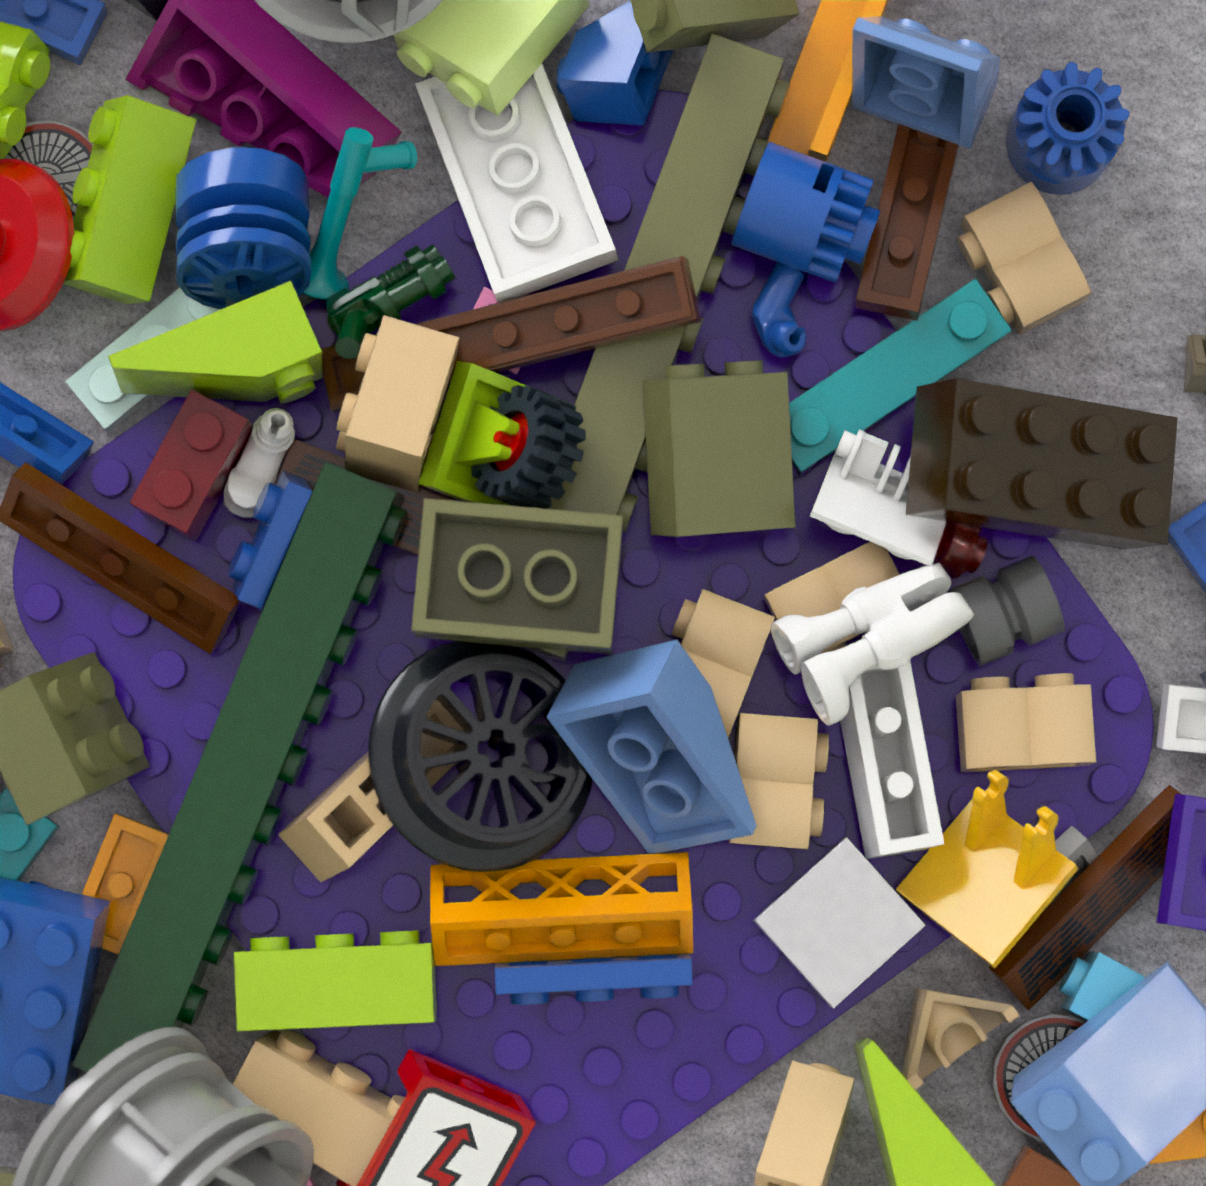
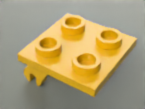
(989, 874)

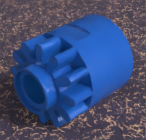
(1050, 155)
(806, 213)

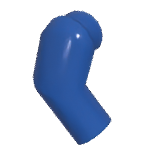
(773, 312)

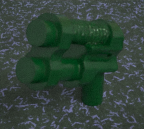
(363, 307)

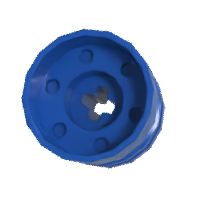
(241, 225)

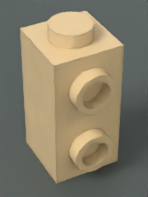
(806, 1127)

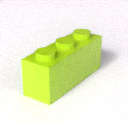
(126, 198)
(335, 983)

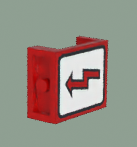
(448, 1130)

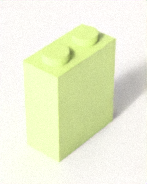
(486, 46)

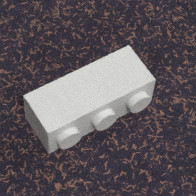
(890, 764)

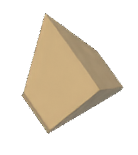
(945, 1028)

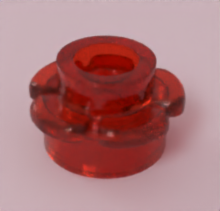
(960, 549)

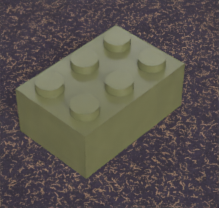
(517, 576)

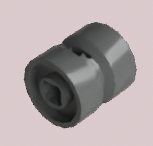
(1010, 609)

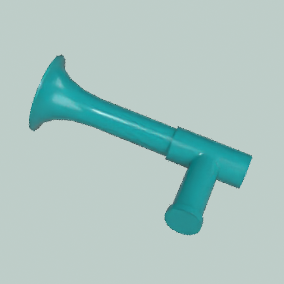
(353, 160)

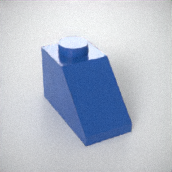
(610, 72)

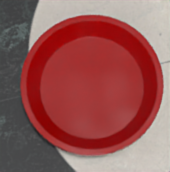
(33, 241)

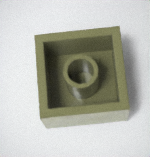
(65, 737)

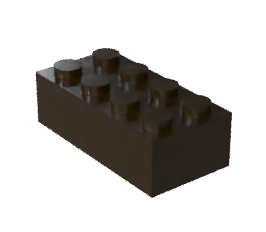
(1041, 464)

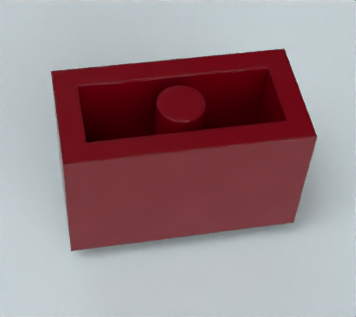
(192, 465)

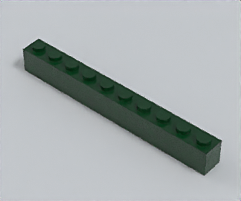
(248, 762)

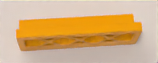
(822, 79)
(563, 920)

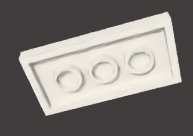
(520, 187)

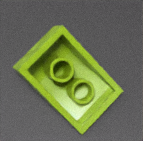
(236, 353)
(909, 1134)

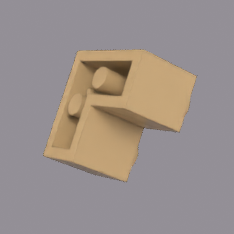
(399, 402)

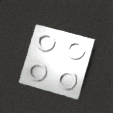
(872, 499)

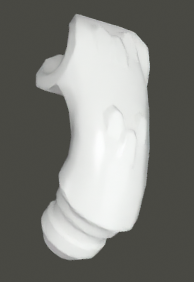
(259, 461)

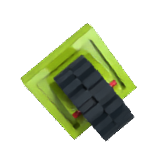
(502, 442)

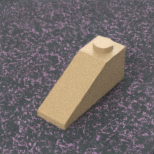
(348, 813)

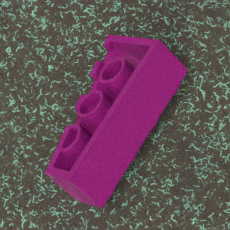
(255, 84)

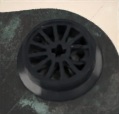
(400, 769)

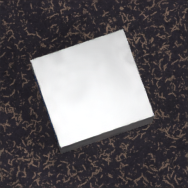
(838, 922)

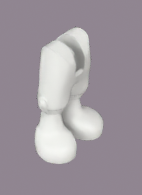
(900, 621)

